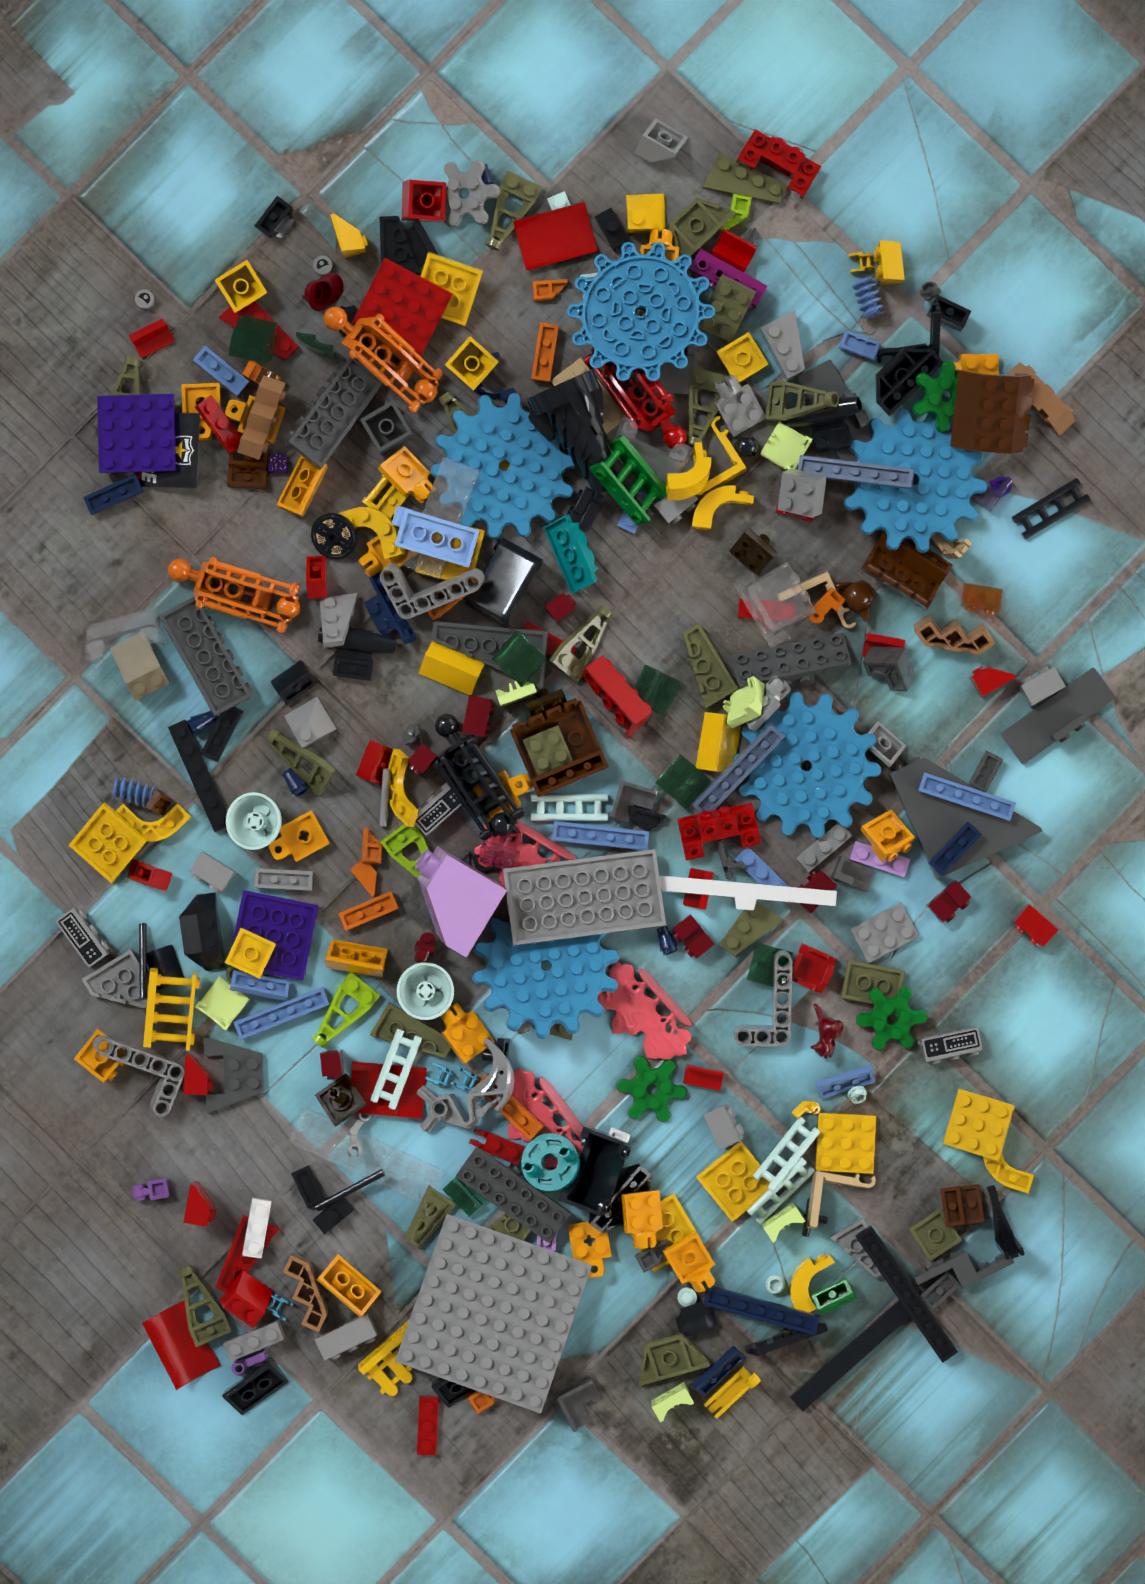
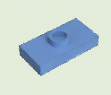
(859, 345)

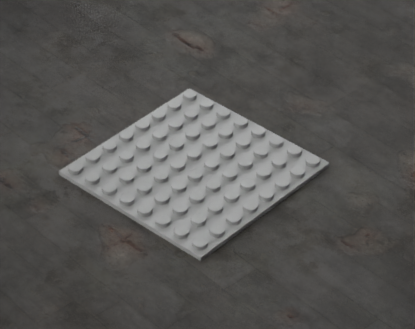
(493, 1313)

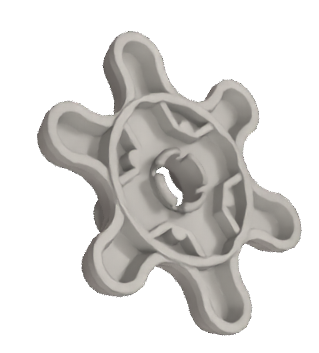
(478, 193)

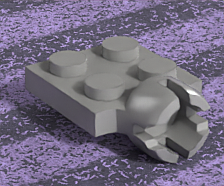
(738, 405)
(773, 692)

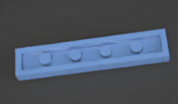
(966, 796)
(600, 835)
(281, 1013)

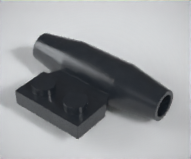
(827, 424)
(355, 656)

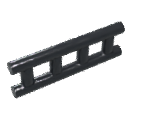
(1048, 520)

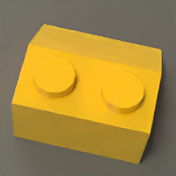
(241, 286)
(471, 363)

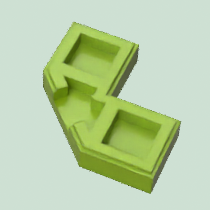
(741, 206)

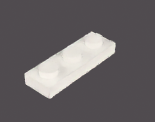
(256, 1228)

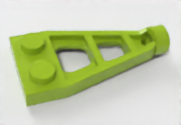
(399, 840)
(357, 989)

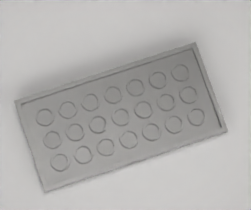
(584, 897)

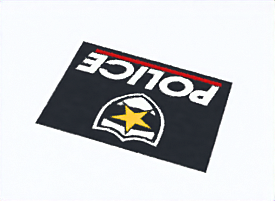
(187, 447)

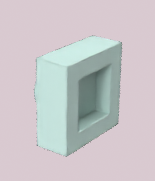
(558, 201)

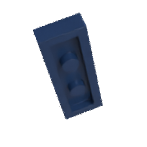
(113, 494)
(954, 848)
(718, 1371)

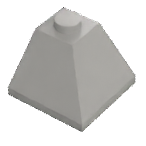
(660, 142)
(310, 722)

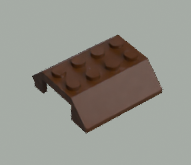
(991, 412)
(907, 570)
(578, 737)

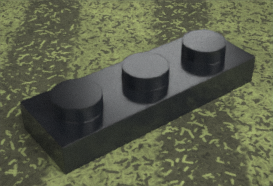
(221, 734)

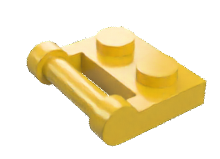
(389, 500)

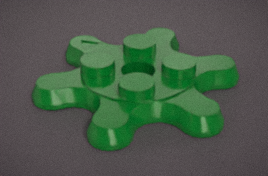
(933, 395)
(891, 1006)
(665, 1088)

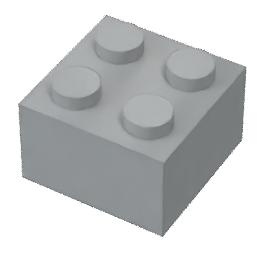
(802, 493)

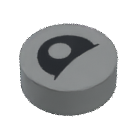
(322, 265)
(144, 299)

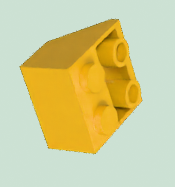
(890, 263)

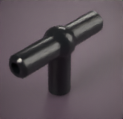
(822, 1219)

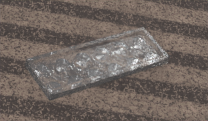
(448, 502)

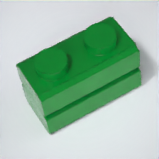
(834, 1296)

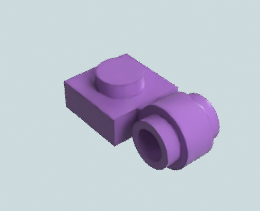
(156, 1189)
(256, 1360)

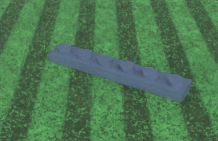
(858, 472)
(739, 769)

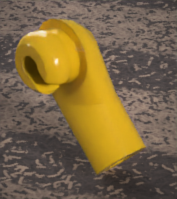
(807, 1107)

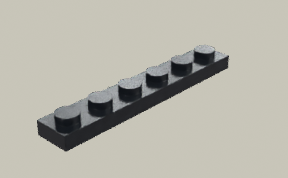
(199, 774)

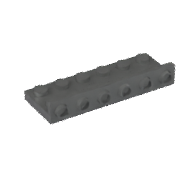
(333, 412)
(206, 656)

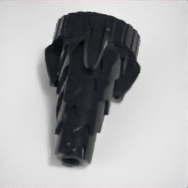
(576, 416)

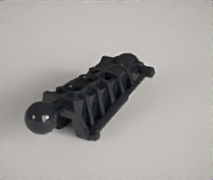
(462, 784)

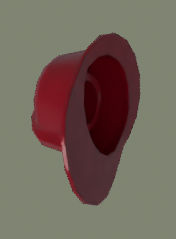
(323, 291)

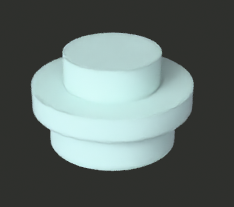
(857, 1094)
(775, 1284)
(687, 1296)

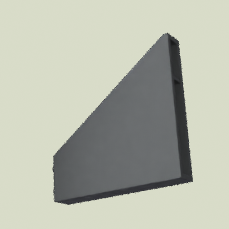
(939, 820)

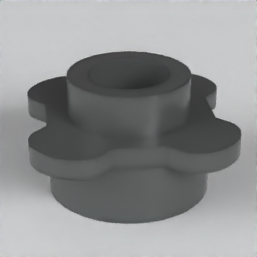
(929, 290)

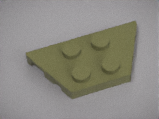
(698, 225)
(670, 1358)

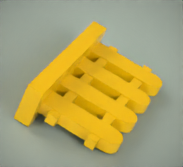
(384, 1353)

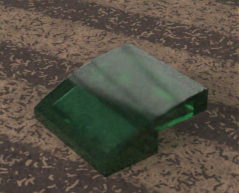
(311, 343)
(519, 658)
(657, 689)
(683, 781)
(762, 964)
(464, 1196)

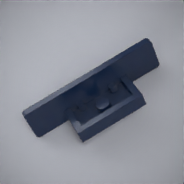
(385, 614)

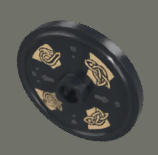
(334, 536)

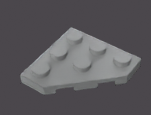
(118, 981)

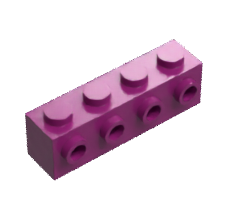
(712, 268)

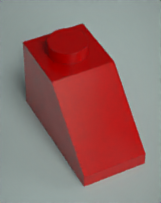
(316, 577)
(989, 679)
(149, 875)
(196, 1078)

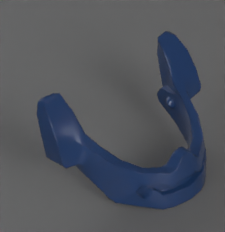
(503, 394)

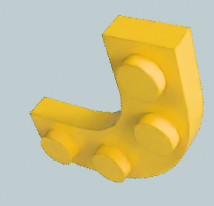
(380, 524)
(400, 804)
(159, 829)
(1007, 1175)

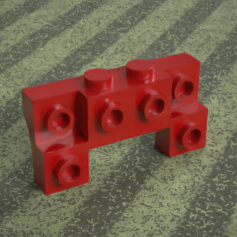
(782, 158)
(718, 825)

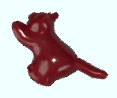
(828, 1031)

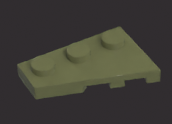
(749, 928)
(428, 1216)

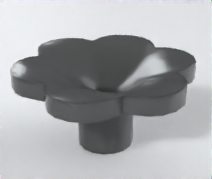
(412, 734)

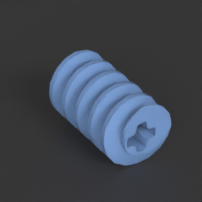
(867, 297)
(132, 791)

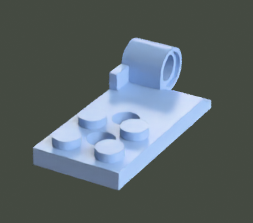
(417, 532)

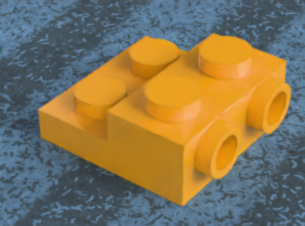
(888, 836)
(98, 1065)

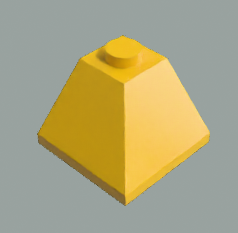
(645, 213)
(349, 237)

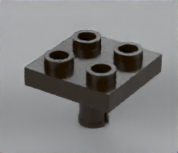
(753, 551)
(546, 701)
(340, 1099)

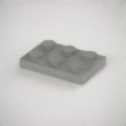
(884, 932)

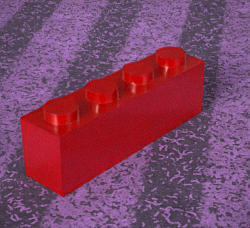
(617, 695)

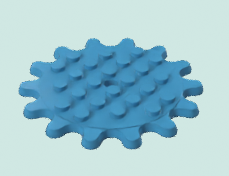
(637, 283)
(534, 470)
(931, 504)
(835, 774)
(542, 995)

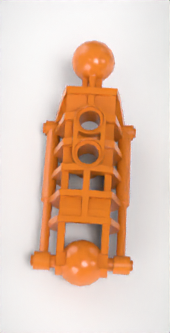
(424, 390)
(287, 606)

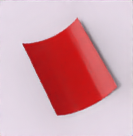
(555, 236)
(409, 1105)
(176, 1347)

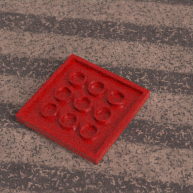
(407, 303)

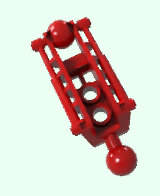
(653, 393)

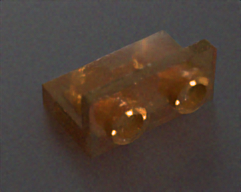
(981, 598)

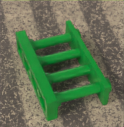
(642, 472)

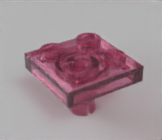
(499, 854)

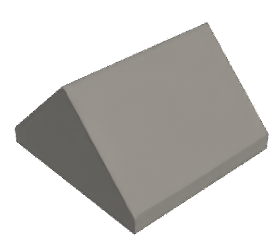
(887, 745)

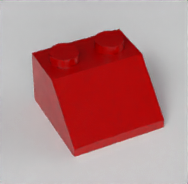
(423, 201)
(199, 1206)
(247, 1298)

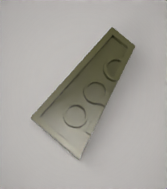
(394, 1017)

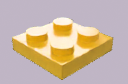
(742, 357)
(250, 953)

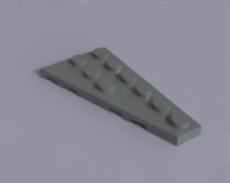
(485, 641)

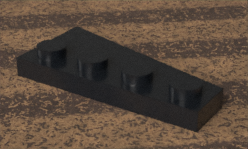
(781, 1340)

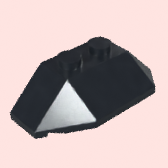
(898, 377)
(202, 932)
(631, 1180)

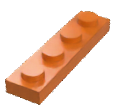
(518, 1115)

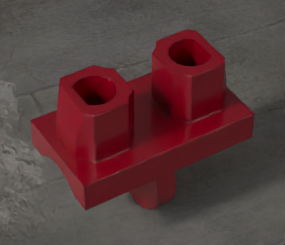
(425, 947)

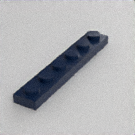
(762, 1310)

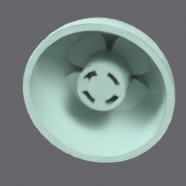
(245, 818)
(415, 1000)

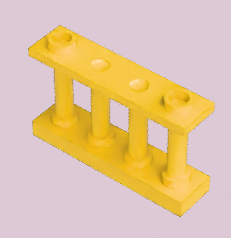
(155, 998)

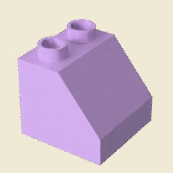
(457, 898)

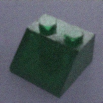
(253, 339)

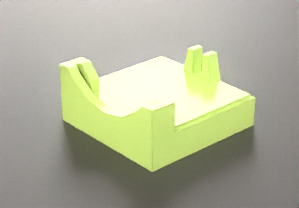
(785, 447)
(518, 694)
(745, 703)
(222, 1003)
(778, 1221)
(669, 1399)

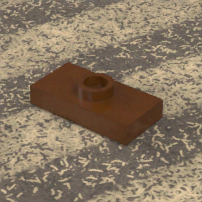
(159, 802)

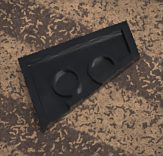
(395, 244)

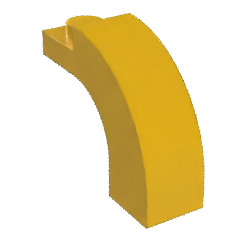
(687, 484)
(711, 501)
(801, 1278)

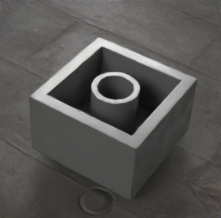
(386, 427)

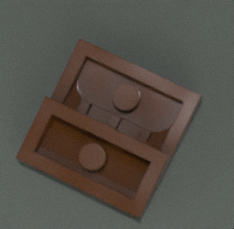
(247, 471)
(962, 1205)

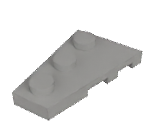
(335, 618)
(848, 1242)

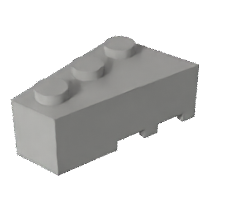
(785, 345)

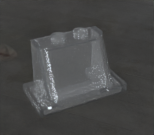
(775, 601)

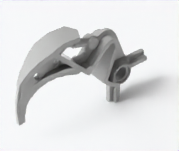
(454, 1112)

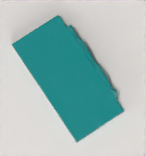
(572, 553)

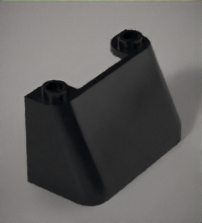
(505, 581)
(598, 1172)

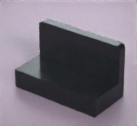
(419, 243)
(293, 682)
(166, 962)

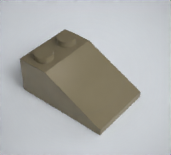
(139, 666)

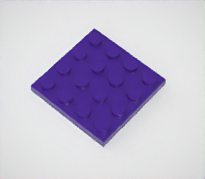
(136, 433)
(283, 922)

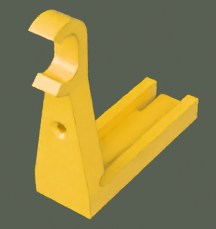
(730, 474)
(731, 1391)

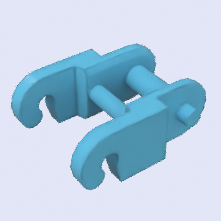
(443, 1069)
(468, 1074)
(275, 1311)

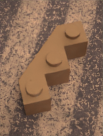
(1046, 404)
(262, 417)
(953, 636)
(307, 1291)

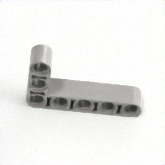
(430, 594)
(778, 1007)
(146, 1065)

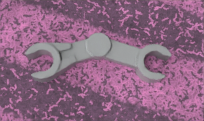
(354, 1144)

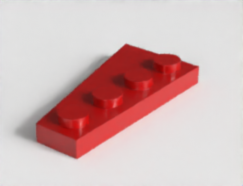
(283, 344)
(234, 1260)

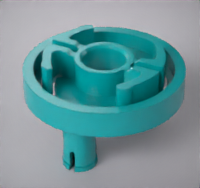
(534, 1167)

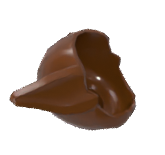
(858, 596)

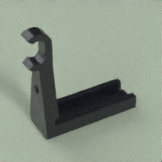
(935, 324)
(1004, 1237)

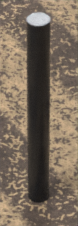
(143, 960)
(349, 1190)

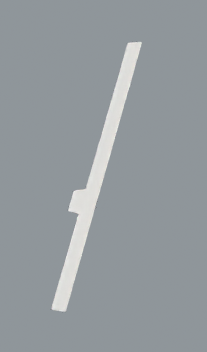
(746, 893)

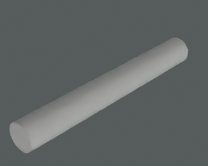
(384, 797)

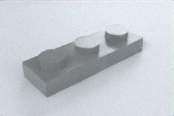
(823, 847)
(283, 879)

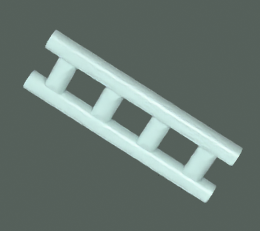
(578, 815)
(392, 1057)
(786, 1165)
(779, 1200)

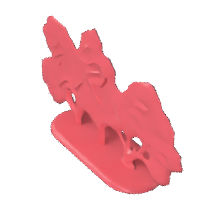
(528, 852)
(638, 1013)
(523, 1091)

